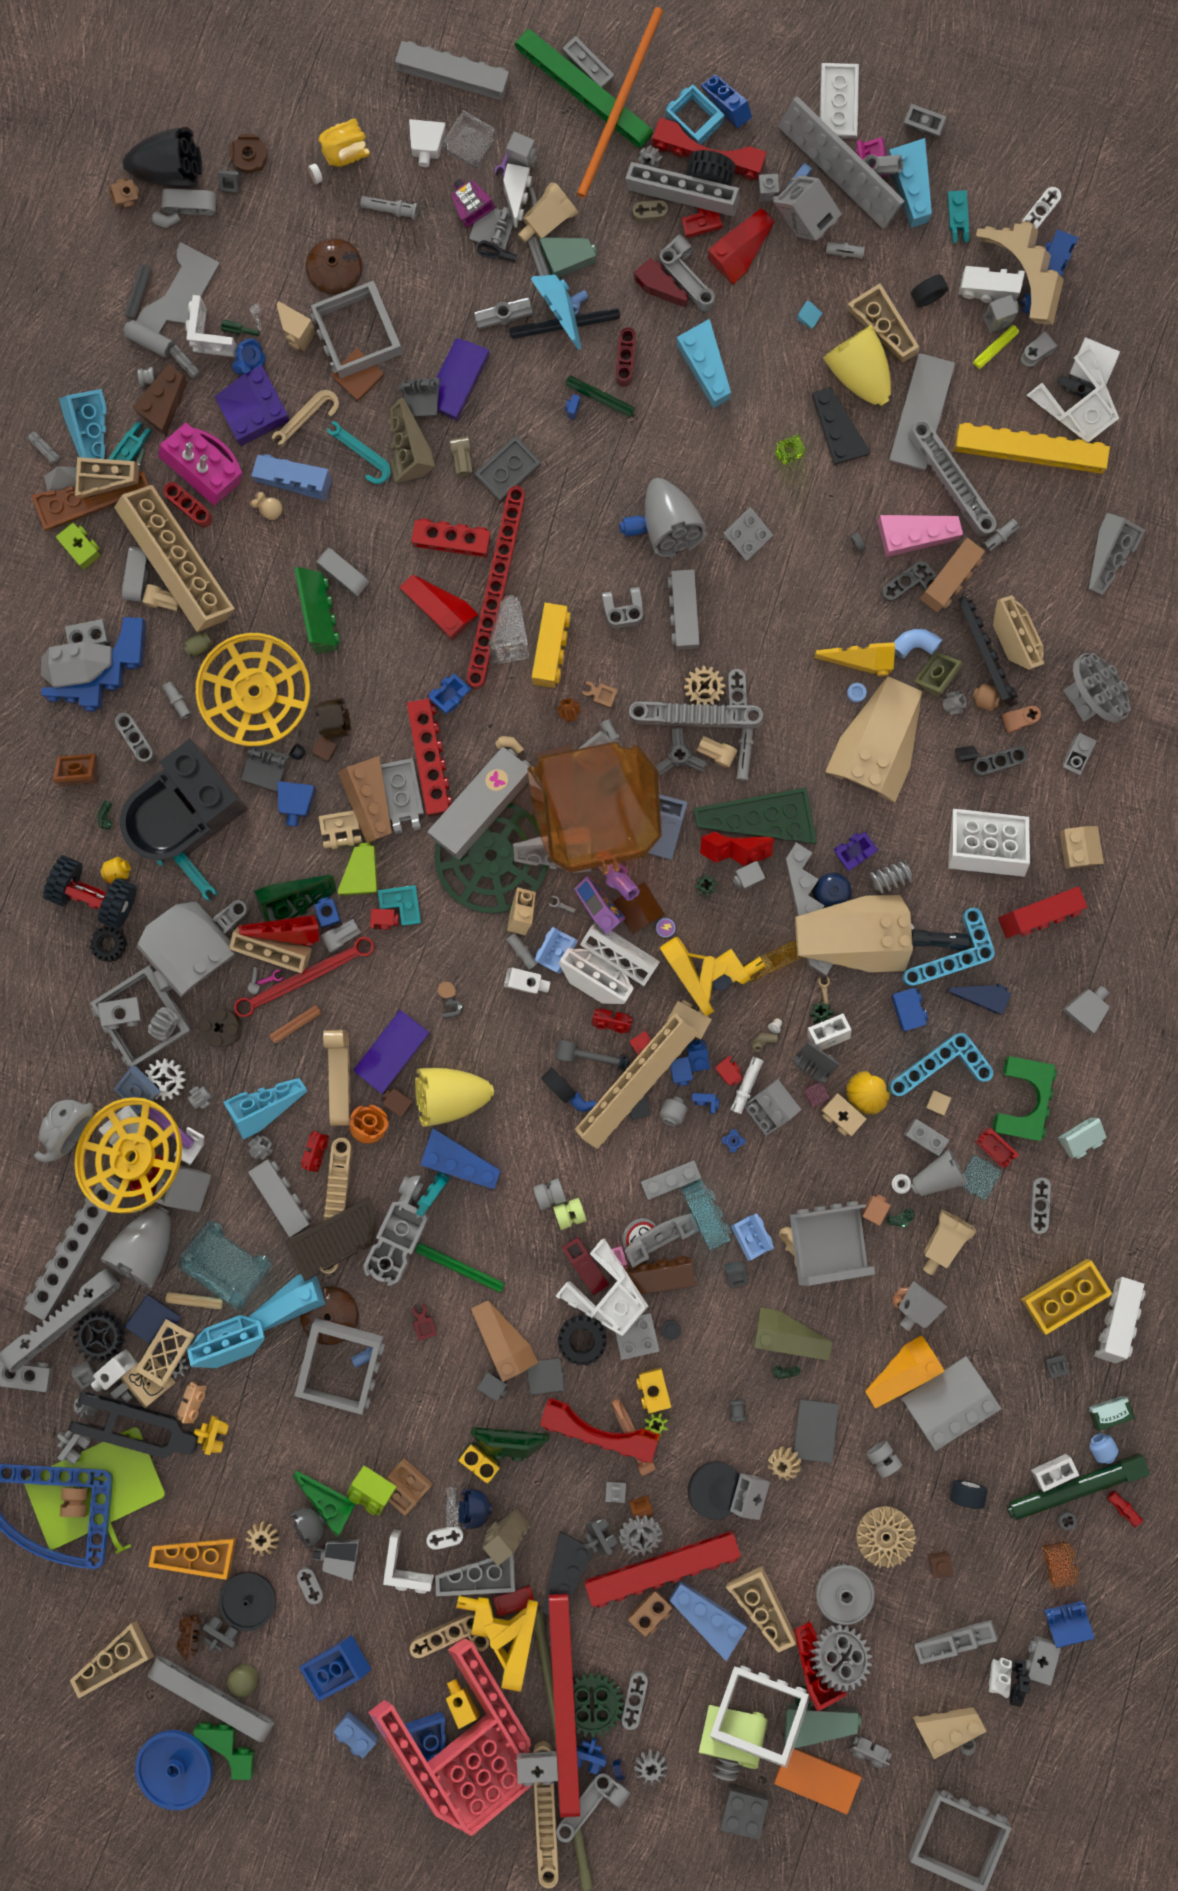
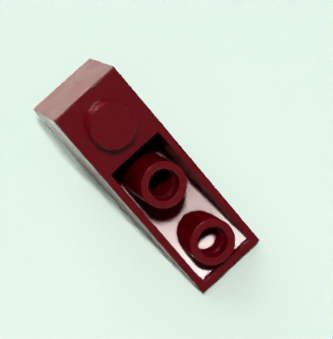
(657, 283)
(585, 1265)

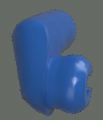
(580, 1104)

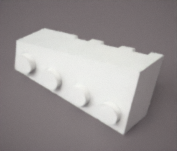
(1121, 1321)

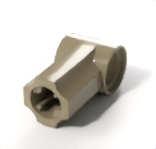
(461, 451)

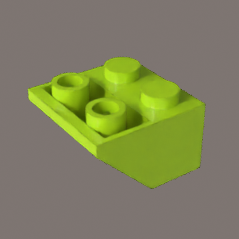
(371, 1491)

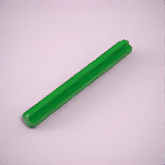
(459, 1267)

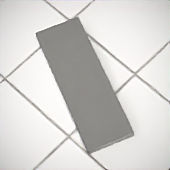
(923, 402)

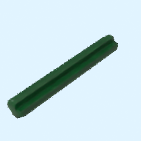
(600, 396)

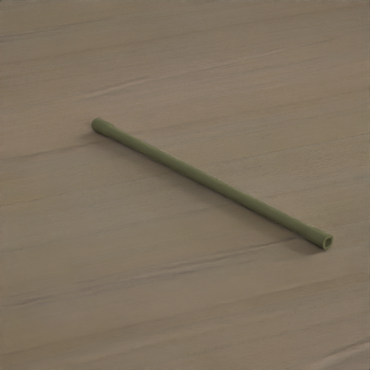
(539, 1628)

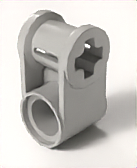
(1038, 349)
(230, 917)

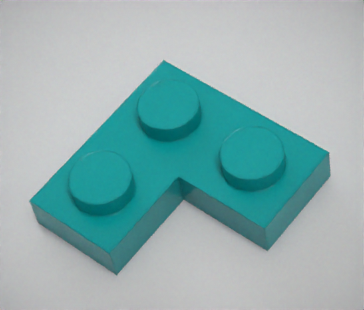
(404, 898)

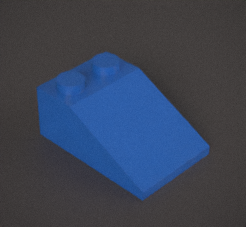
(335, 1668)

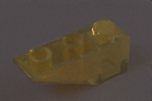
(776, 959)

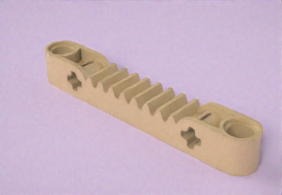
(338, 1183)
(546, 1826)

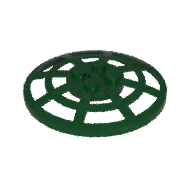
(491, 869)

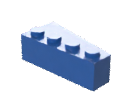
(1060, 251)
(456, 1160)

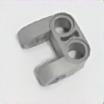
(624, 611)

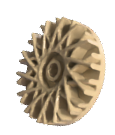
(900, 1540)

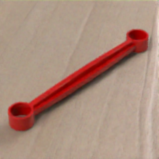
(305, 977)

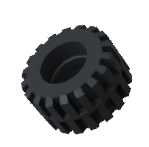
(711, 167)
(582, 1357)

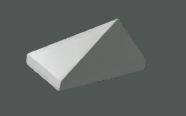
(60, 478)

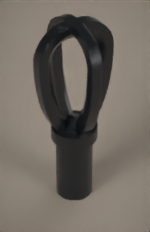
(501, 253)

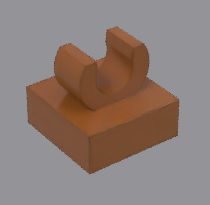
(641, 1507)

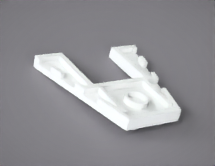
(1090, 414)
(620, 1305)

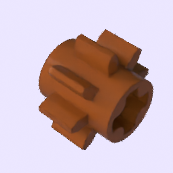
(568, 709)

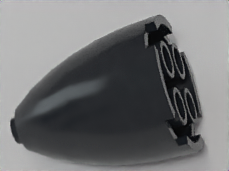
(166, 159)

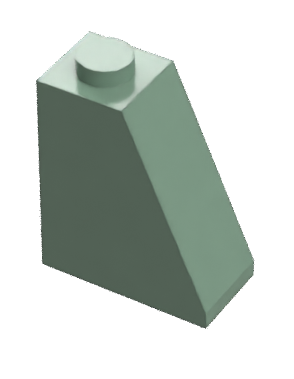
(567, 254)

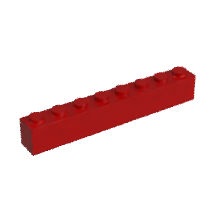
(662, 1568)

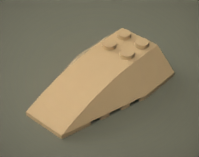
(880, 740)
(858, 934)

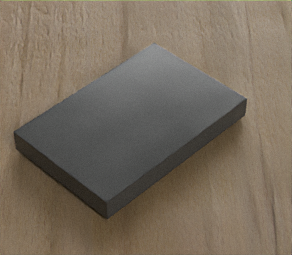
(507, 468)
(816, 1430)

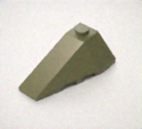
(785, 1335)

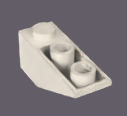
(515, 185)

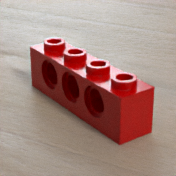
(478, 548)

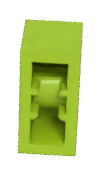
(71, 537)

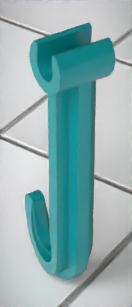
(362, 450)
(195, 876)

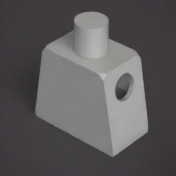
(1088, 1009)
(920, 1307)

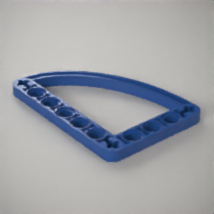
(95, 1508)

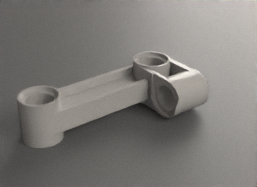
(678, 251)
(590, 1799)

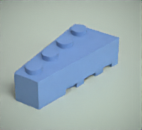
(292, 476)
(710, 1619)

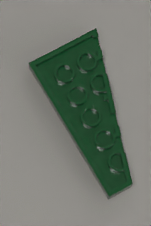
(773, 815)

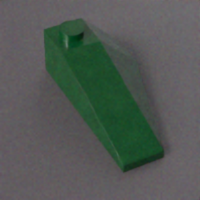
(293, 897)

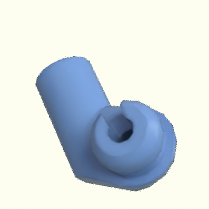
(577, 299)

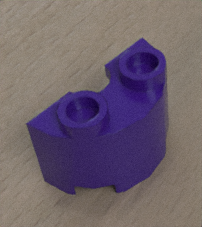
(855, 851)

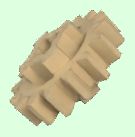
(712, 677)

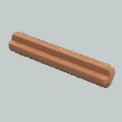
(295, 1024)

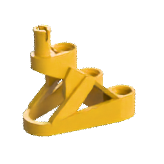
(712, 969)
(502, 1632)

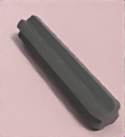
(137, 292)

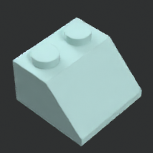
(1082, 1137)

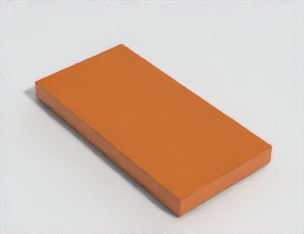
(819, 1780)

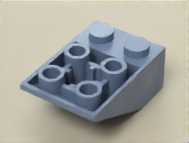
(672, 815)

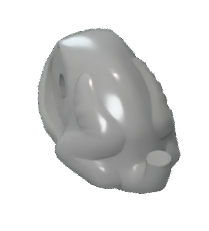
(63, 1128)

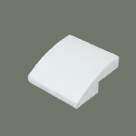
(1104, 356)

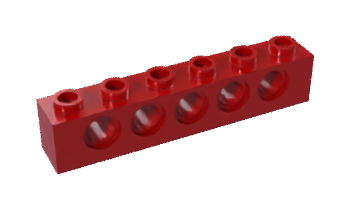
(416, 710)

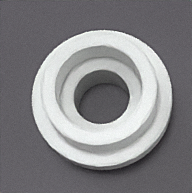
(907, 1183)

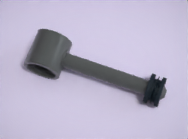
(568, 1051)

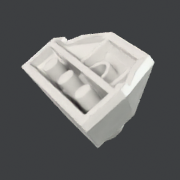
(595, 976)

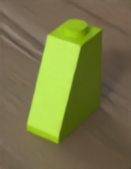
(361, 872)

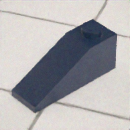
(988, 997)

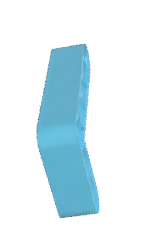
(956, 959)
(939, 1062)

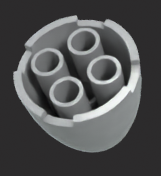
(671, 519)
(141, 1247)

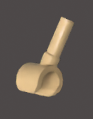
(824, 989)

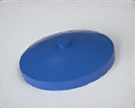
(174, 1770)

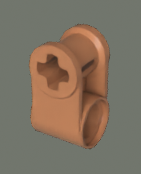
(1018, 719)

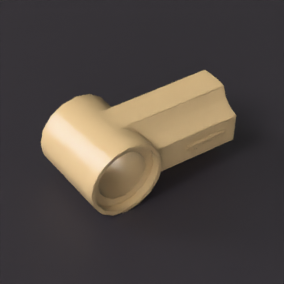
(157, 597)
(721, 753)

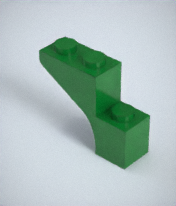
(223, 1740)

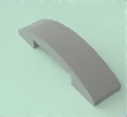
(659, 1236)

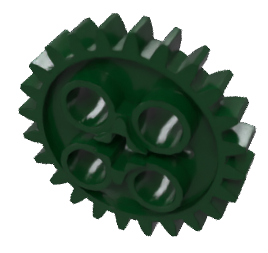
(609, 1703)

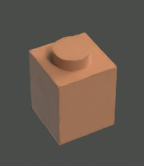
(876, 1209)

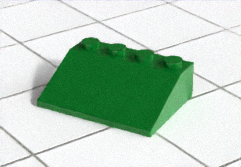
(316, 610)

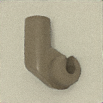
(761, 1039)

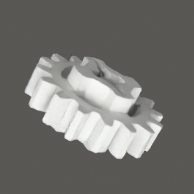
(165, 1072)

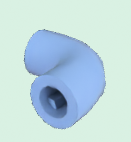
(916, 639)

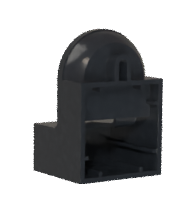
(158, 820)

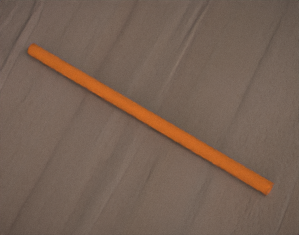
(619, 103)

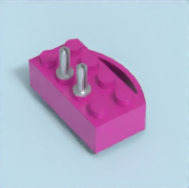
(200, 463)

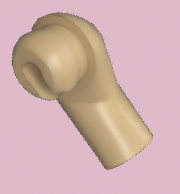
(510, 742)

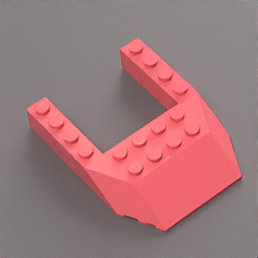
(476, 1771)

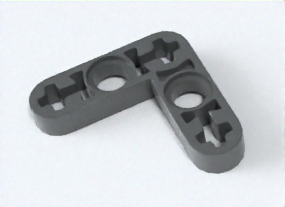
(915, 578)

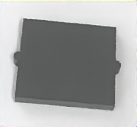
(546, 1376)

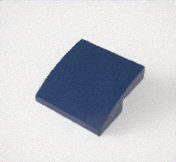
(149, 1318)

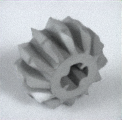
(163, 1024)
(645, 1762)

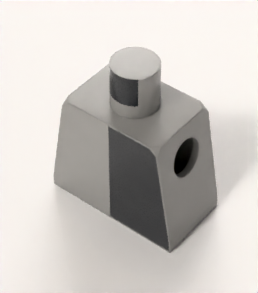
(339, 1557)

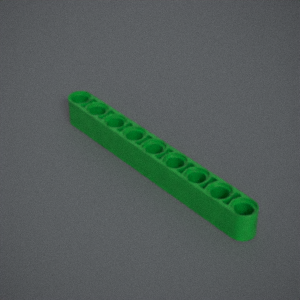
(581, 87)

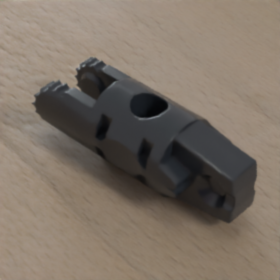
(1073, 383)

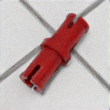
(1124, 1508)

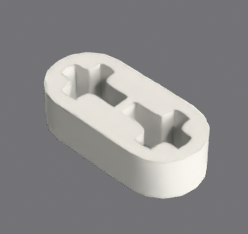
(446, 1542)

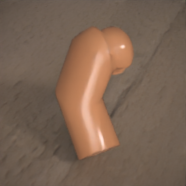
(899, 1295)

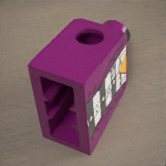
(471, 202)

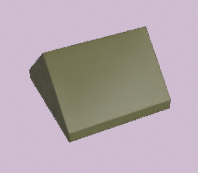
(937, 673)

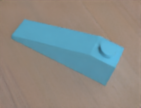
(560, 303)
(86, 422)
(256, 1110)
(290, 1302)

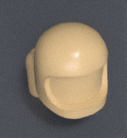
(269, 507)

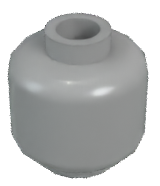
(673, 1111)

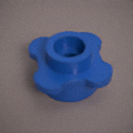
(728, 1140)

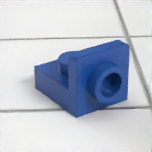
(702, 1099)

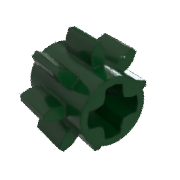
(702, 889)
(821, 1007)

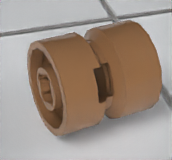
(73, 1502)

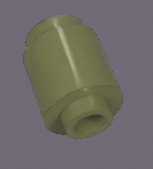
(198, 644)

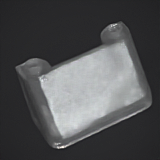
(508, 636)

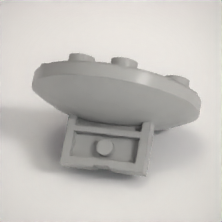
(1097, 690)

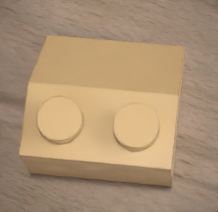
(297, 327)
(1081, 847)

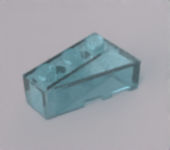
(706, 1214)

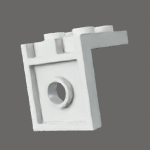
(204, 342)
(403, 1579)

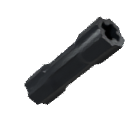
(938, 939)

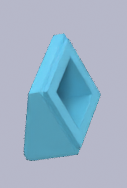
(809, 315)

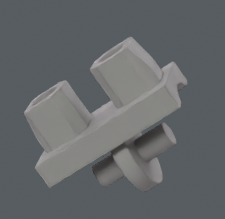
(69, 1452)

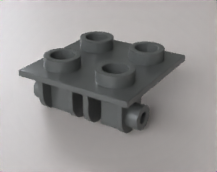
(421, 396)
(264, 767)
(817, 1060)

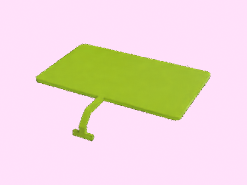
(133, 1488)

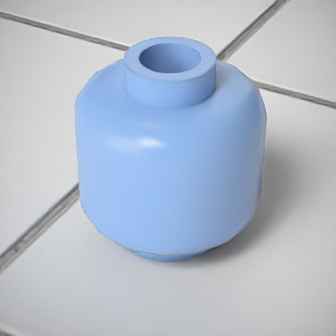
(1103, 1448)

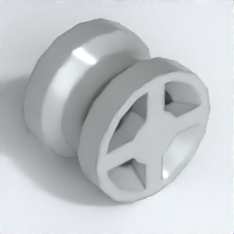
(146, 377)

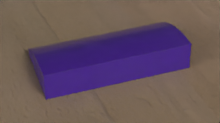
(459, 376)
(391, 1051)

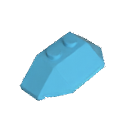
(226, 1342)

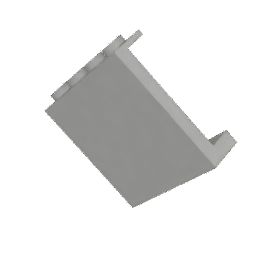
(829, 1244)

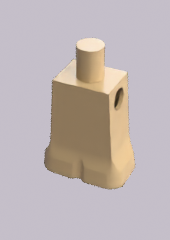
(547, 213)
(946, 1241)

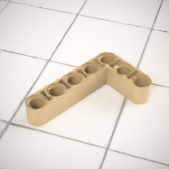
(339, 1076)

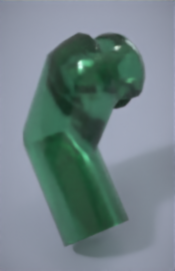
(102, 816)
(903, 1219)
(786, 1373)

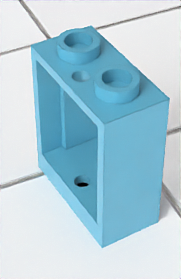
(709, 127)

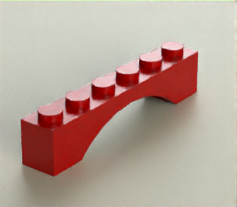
(671, 138)
(561, 1418)

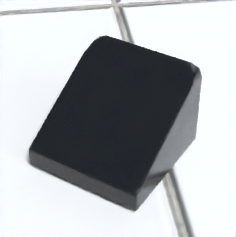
(966, 754)

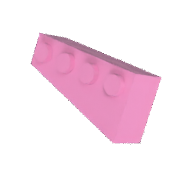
(912, 533)

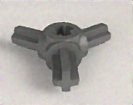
(678, 746)

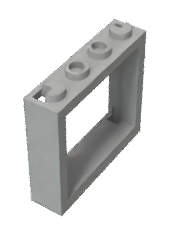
(345, 299)
(118, 1041)
(347, 1333)
(947, 1871)

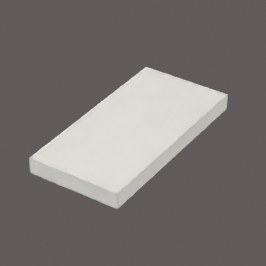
(840, 98)

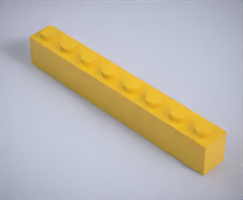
(1031, 448)

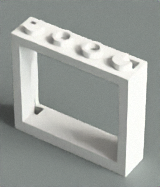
(782, 1686)

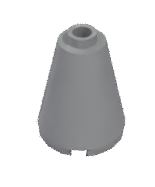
(940, 1175)

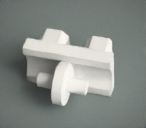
(1000, 1677)

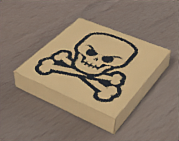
(142, 1387)

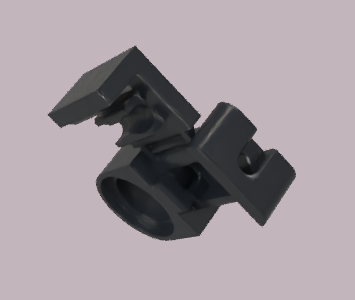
(1019, 1690)

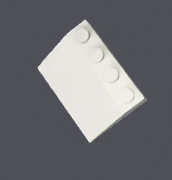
(989, 842)

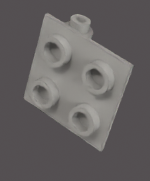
(493, 227)
(748, 534)
(639, 1339)

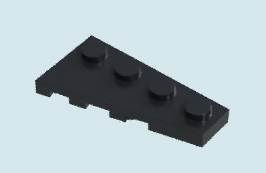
(839, 431)
(567, 1567)

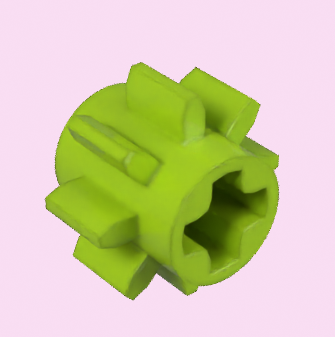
(658, 1418)

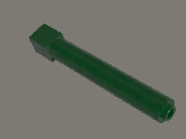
(1124, 1470)

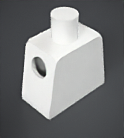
(426, 140)
(517, 980)
(113, 1371)

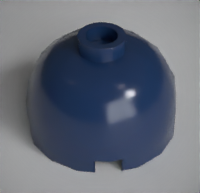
(832, 889)
(474, 1509)

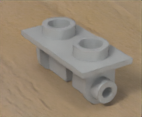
(877, 1756)

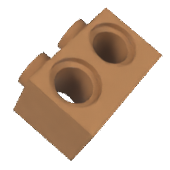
(645, 1608)

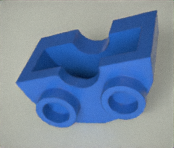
(450, 694)

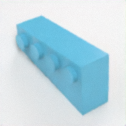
(914, 182)
(704, 360)

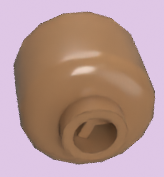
(987, 697)

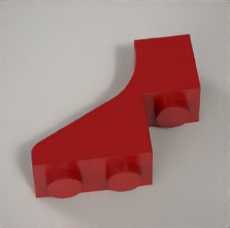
(742, 850)

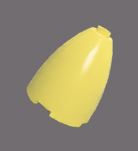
(862, 366)
(449, 1094)

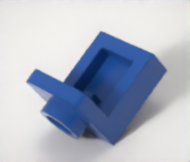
(698, 1055)

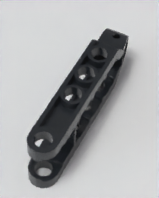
(180, 1439)

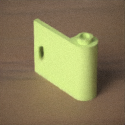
(737, 1724)

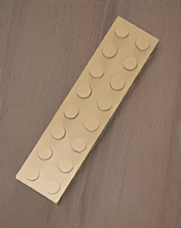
(174, 558)

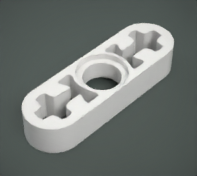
(1042, 203)

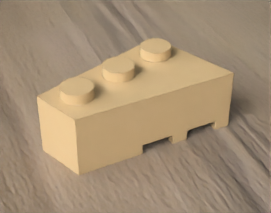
(104, 475)
(949, 1730)

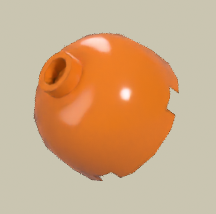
(368, 1124)

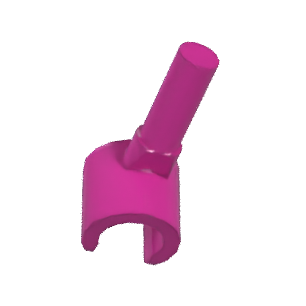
(270, 978)

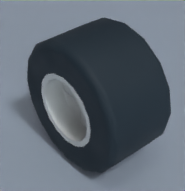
(968, 1494)

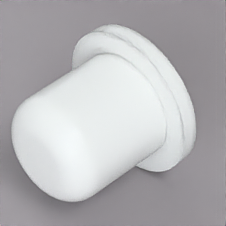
(775, 1026)

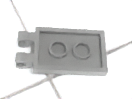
(402, 793)

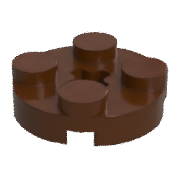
(255, 161)

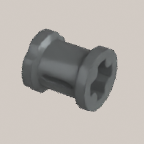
(737, 1410)

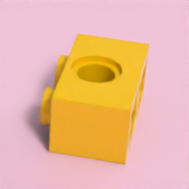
(653, 1402)

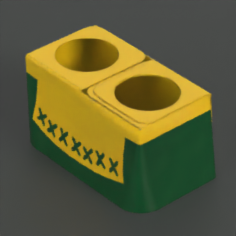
(488, 1459)

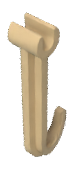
(304, 414)

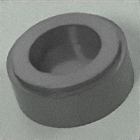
(858, 542)

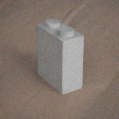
(186, 1190)

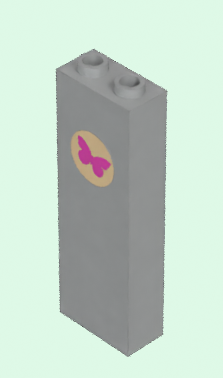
(480, 803)

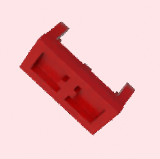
(996, 1148)

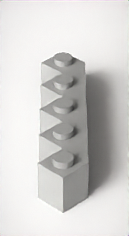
(801, 885)

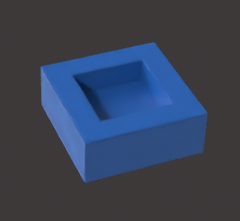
(572, 406)

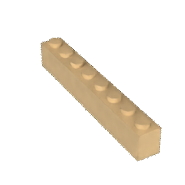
(636, 1081)

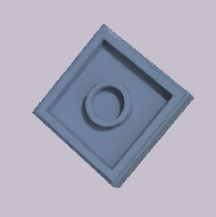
(136, 1085)

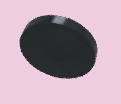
(713, 1489)
(247, 1601)

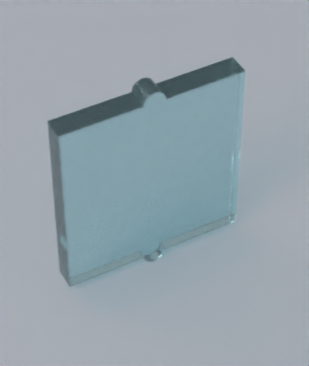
(980, 1177)

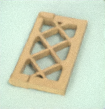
(149, 1353)

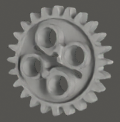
(854, 1671)

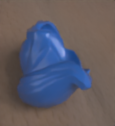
(248, 356)

